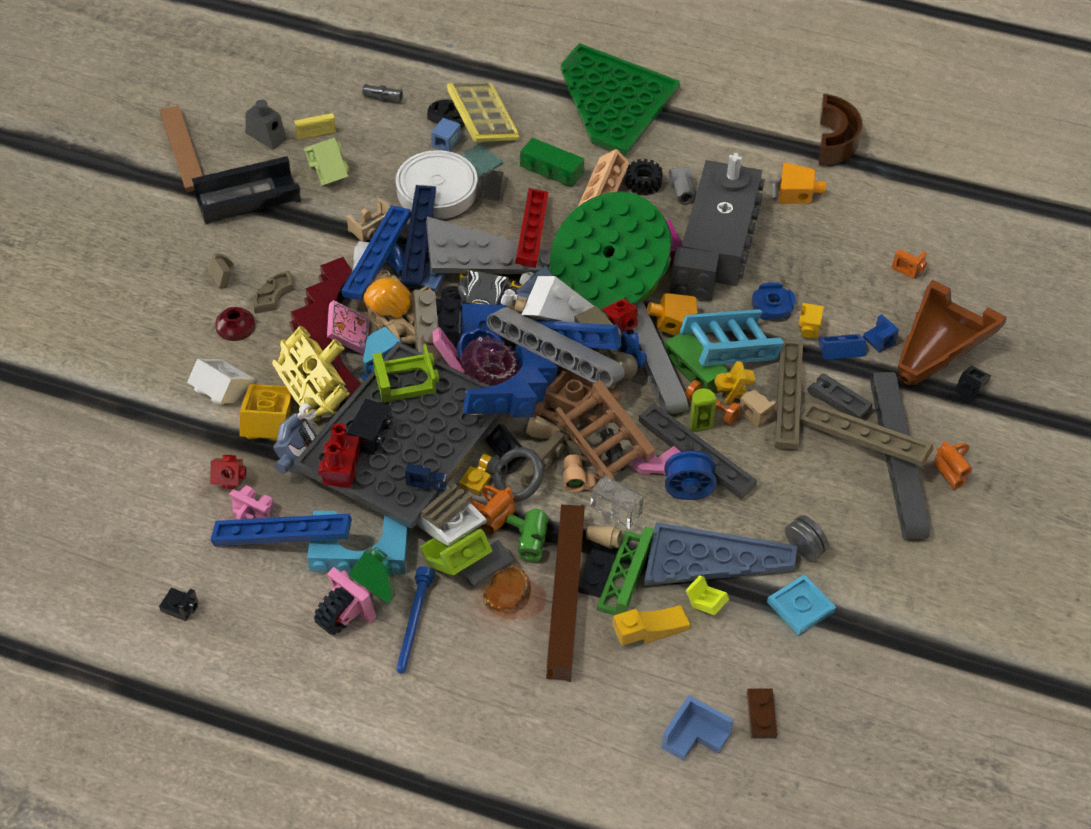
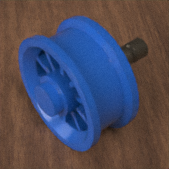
(690, 474)

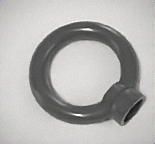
(499, 466)

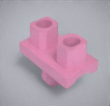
(247, 508)

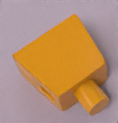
(798, 184)
(672, 311)

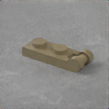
(548, 452)

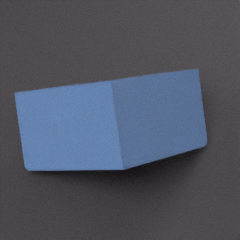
(694, 724)

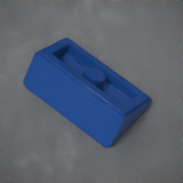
(842, 346)

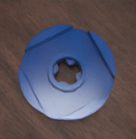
(774, 311)

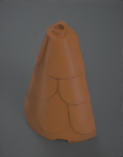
(942, 334)

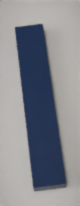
(417, 238)

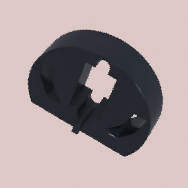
(443, 107)

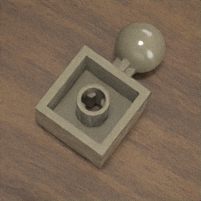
(596, 316)

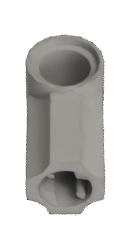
(682, 182)

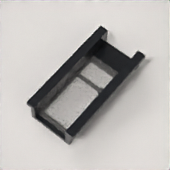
(245, 189)

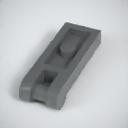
(840, 396)

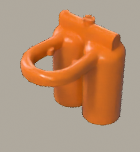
(953, 464)
(497, 508)

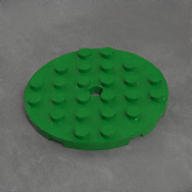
(618, 223)

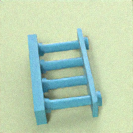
(726, 351)

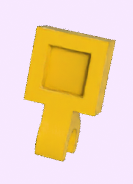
(476, 478)

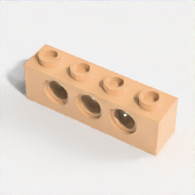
(606, 175)

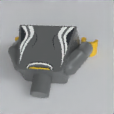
(484, 288)

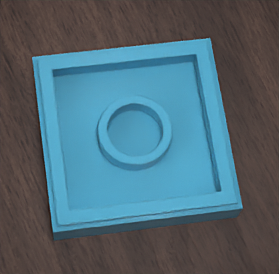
(801, 604)

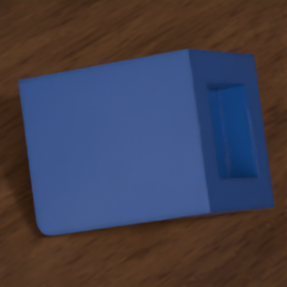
(882, 335)

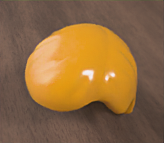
(388, 297)

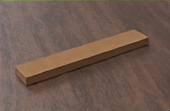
(181, 145)

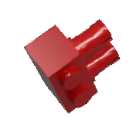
(340, 458)

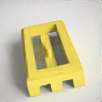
(314, 124)

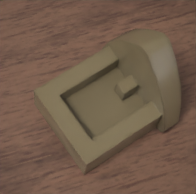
(220, 270)

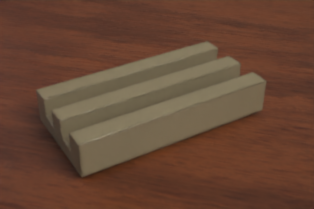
(444, 503)

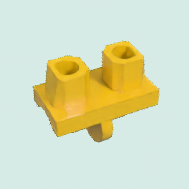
(733, 382)

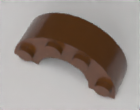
(846, 123)

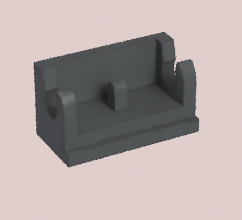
(487, 565)

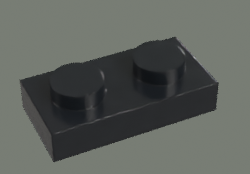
(501, 442)
(596, 573)

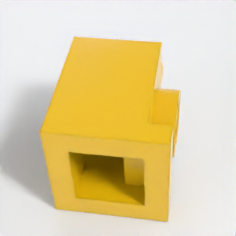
(810, 320)

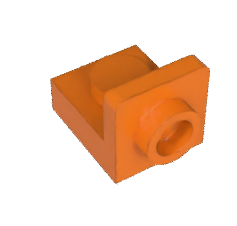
(909, 264)

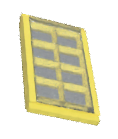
(482, 112)

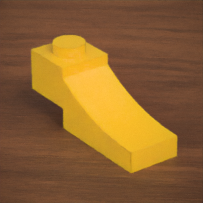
(649, 625)

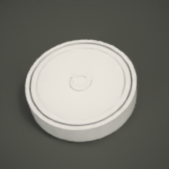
(449, 172)

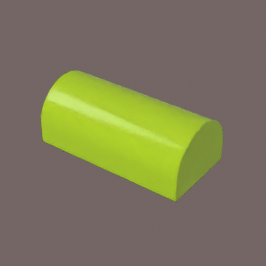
(702, 410)

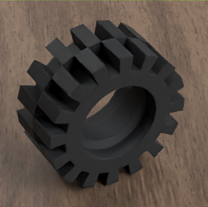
(643, 185)

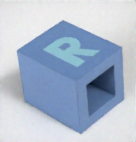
(446, 135)

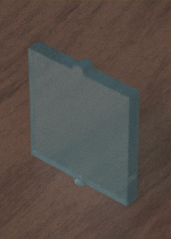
(482, 160)

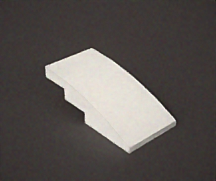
(457, 527)

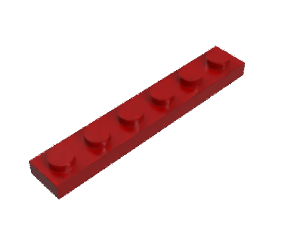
(531, 228)

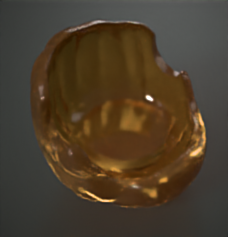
(508, 591)

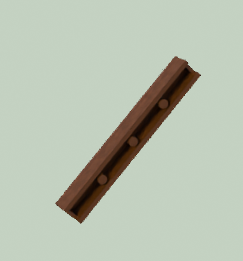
(565, 593)

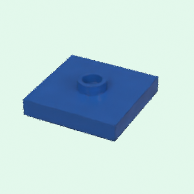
(476, 315)

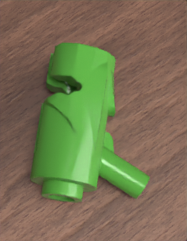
(532, 534)

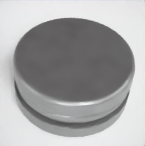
(807, 537)

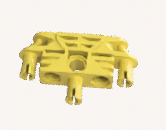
(310, 374)

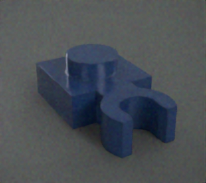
(421, 477)

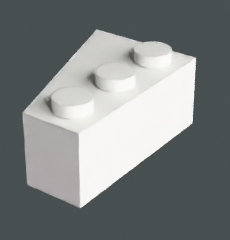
(554, 301)

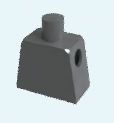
(265, 125)

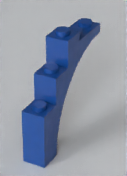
(517, 394)

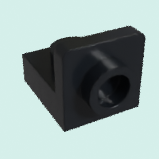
(971, 382)
(179, 603)

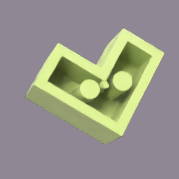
(327, 160)

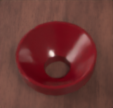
(235, 329)

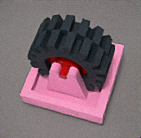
(343, 603)

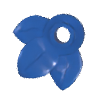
(630, 345)

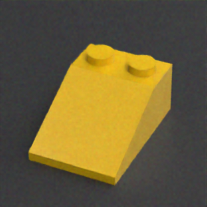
(264, 411)

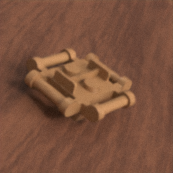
(568, 392)

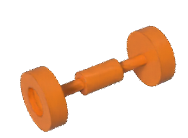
(731, 413)

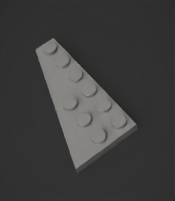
(464, 249)

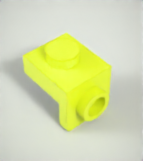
(705, 597)

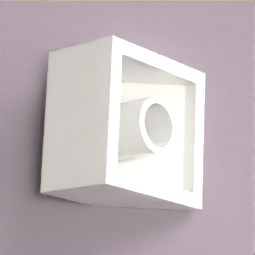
(219, 380)

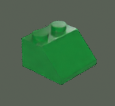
(375, 574)

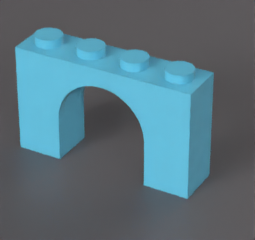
(327, 554)

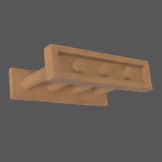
(613, 413)

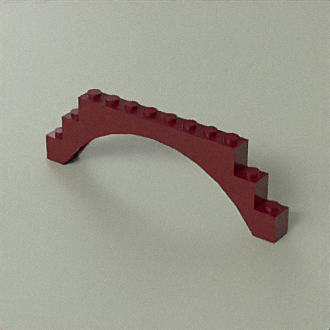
(315, 313)

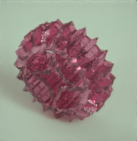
(489, 361)

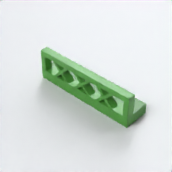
(630, 575)

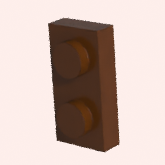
(761, 713)

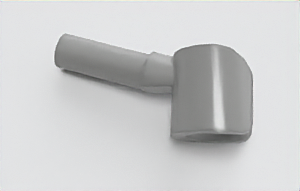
(774, 186)

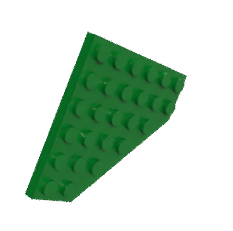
(615, 96)

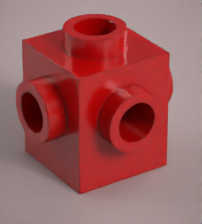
(622, 314)
(219, 471)

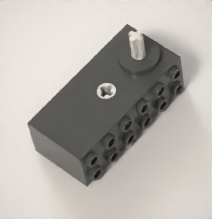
(725, 215)

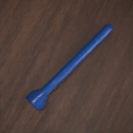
(424, 577)

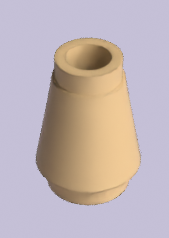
(540, 428)
(605, 535)

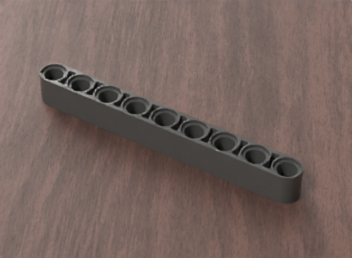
(903, 474)

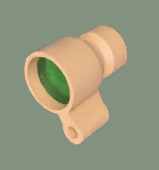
(575, 477)

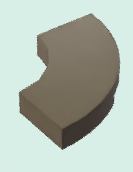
(270, 293)

